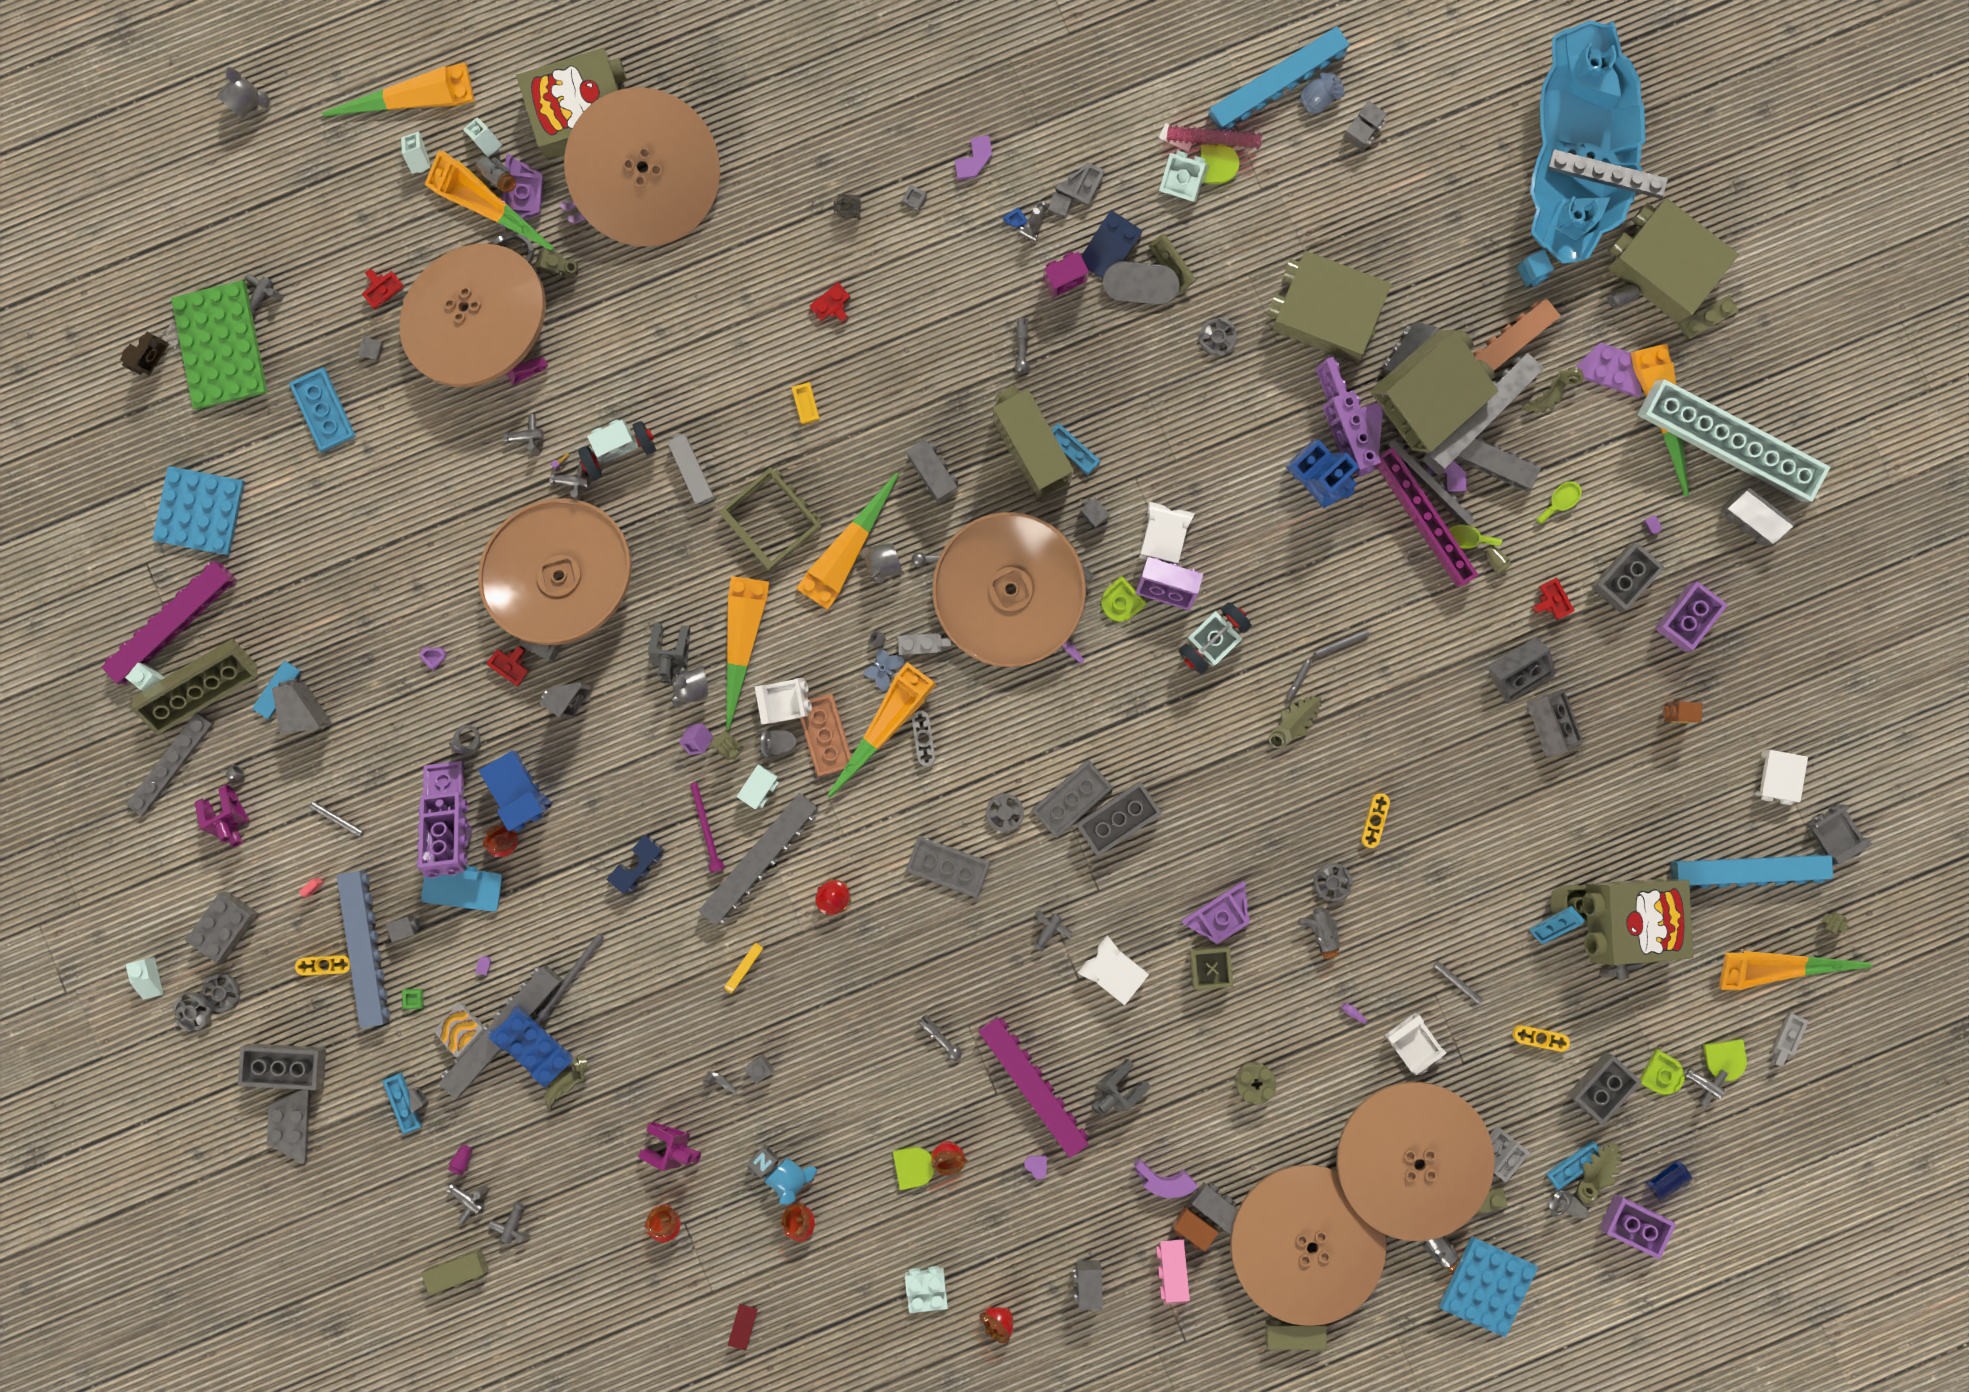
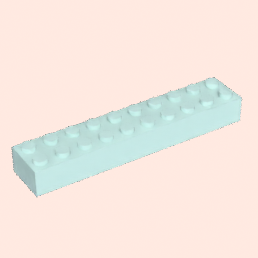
(1733, 440)

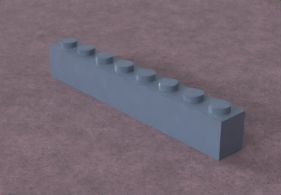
(363, 948)

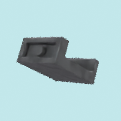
(1838, 834)

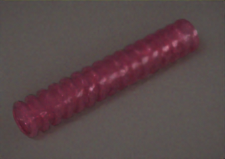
(1214, 137)

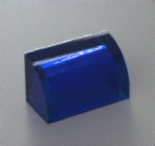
(1669, 1180)

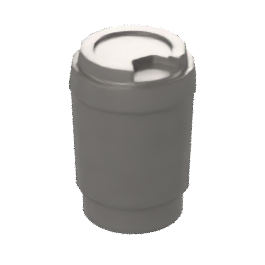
(1623, 296)

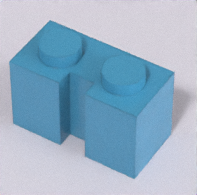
(1535, 269)

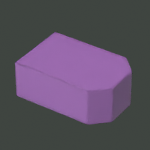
(1653, 525)
(483, 965)

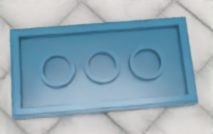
(322, 409)

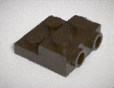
(144, 356)

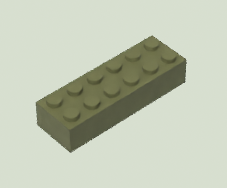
(194, 686)

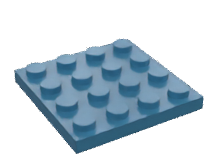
(198, 510)
(1488, 1286)

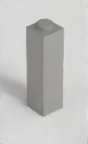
(691, 469)

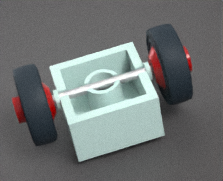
(613, 442)
(1214, 638)

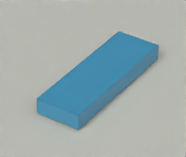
(1075, 450)
(265, 704)
(1556, 925)
(400, 1100)
(1572, 1166)

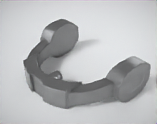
(501, 240)

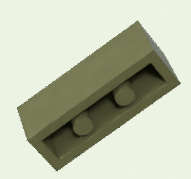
(455, 1272)
(1288, 1336)

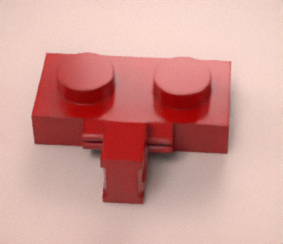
(381, 288)
(831, 303)
(1554, 600)
(509, 665)

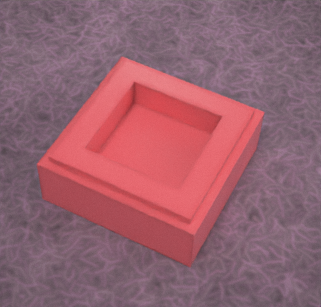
(311, 887)

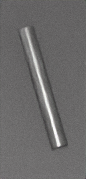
(1341, 643)
(337, 819)
(1456, 981)

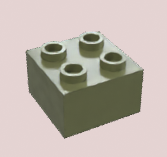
(1211, 967)

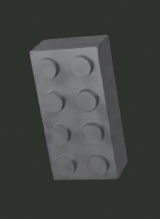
(1118, 818)
(281, 1066)

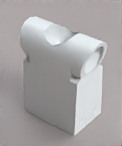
(1164, 533)
(1114, 971)

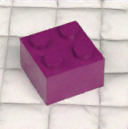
(1065, 274)

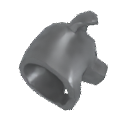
(241, 94)
(881, 561)
(689, 685)

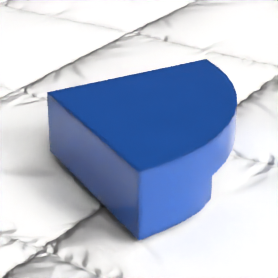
(1015, 218)

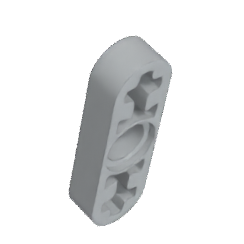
(916, 734)

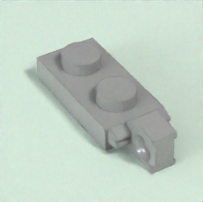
(922, 644)
(1788, 1038)

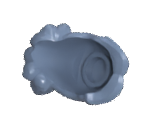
(1322, 92)

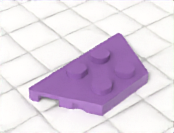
(527, 195)
(1611, 369)
(1221, 915)

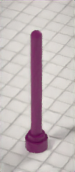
(715, 863)

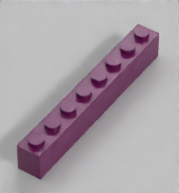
(1426, 518)
(169, 621)
(1033, 1086)

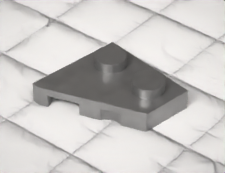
(1082, 184)

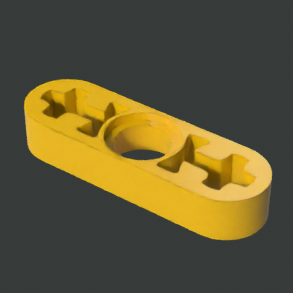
(1377, 835)
(743, 968)
(318, 971)
(1553, 1046)

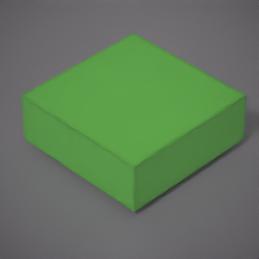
(412, 999)

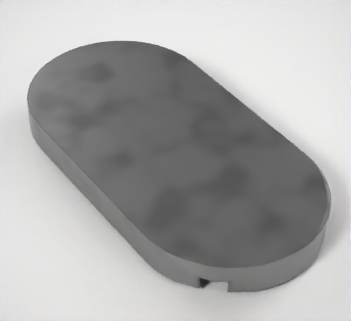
(1141, 282)

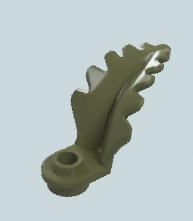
(1555, 392)
(1294, 722)
(565, 1081)
(1599, 1173)

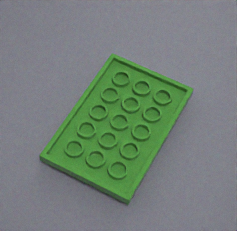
(219, 345)

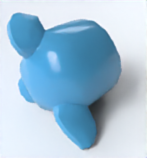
(788, 1180)

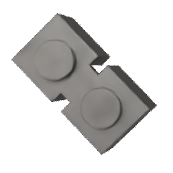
(1364, 125)

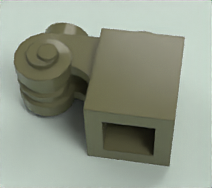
(553, 262)
(727, 745)

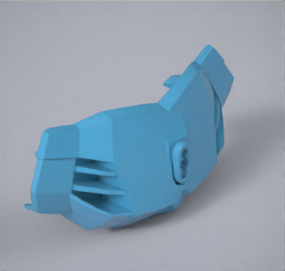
(1586, 109)

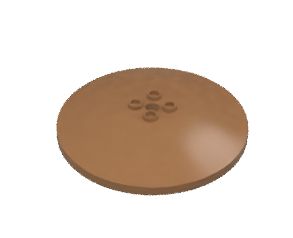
(604, 158)
(493, 332)
(537, 545)
(974, 598)
(1388, 1137)
(1272, 1241)

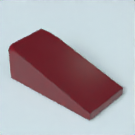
(742, 1327)

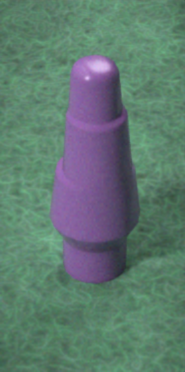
(1071, 650)
(1353, 1012)

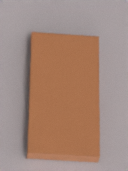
(826, 736)

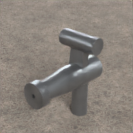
(1033, 221)
(262, 288)
(526, 435)
(572, 481)
(1051, 926)
(1620, 970)
(1711, 1088)
(467, 1200)
(509, 1230)

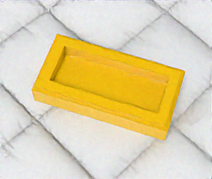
(805, 403)

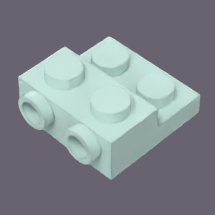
(1184, 176)
(926, 1289)

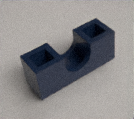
(647, 852)

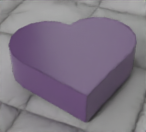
(433, 657)
(1037, 1165)

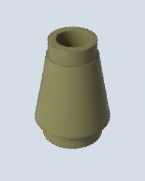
(1497, 559)

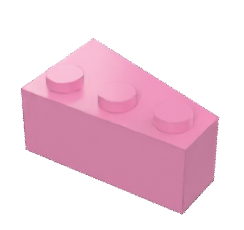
(1173, 1272)

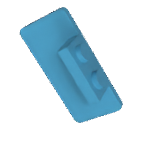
(467, 889)

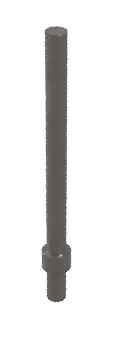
(543, 1012)

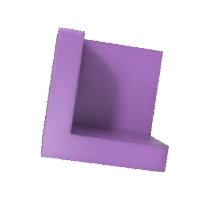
(696, 739)

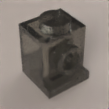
(853, 201)

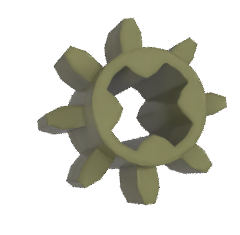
(1835, 923)

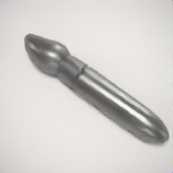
(1299, 678)

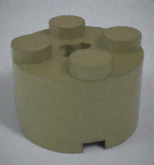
(1568, 896)
(1265, 1088)

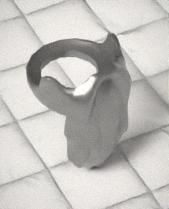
(776, 742)
(457, 747)
(1567, 1203)

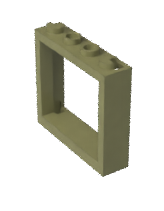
(726, 512)

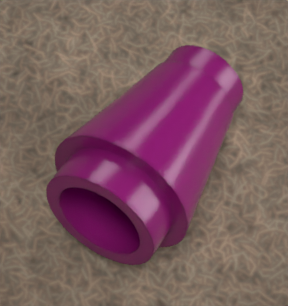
(460, 1160)

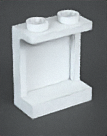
(783, 701)
(1782, 777)
(1415, 1044)

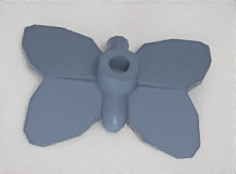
(881, 668)

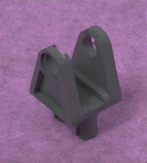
(668, 659)
(1112, 1097)

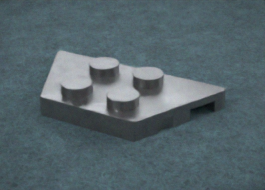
(290, 1125)

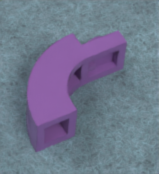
(1167, 1187)

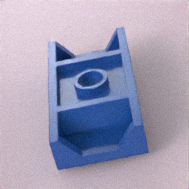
(531, 1046)

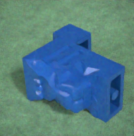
(1323, 473)
(514, 791)

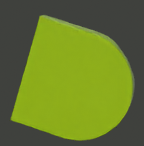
(1222, 163)
(1121, 602)
(1726, 1056)
(1663, 1074)
(913, 1167)

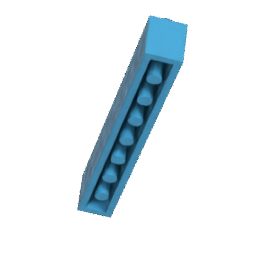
(1279, 79)
(1758, 870)

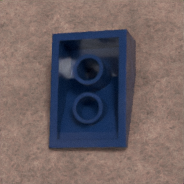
(1110, 243)

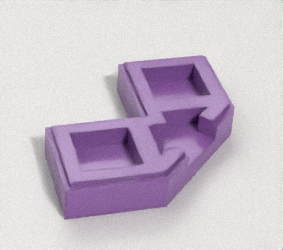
(972, 166)
(1454, 477)

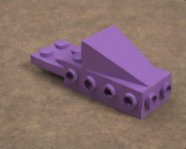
(1359, 425)
(443, 821)

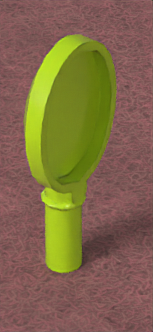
(1562, 499)
(1470, 537)

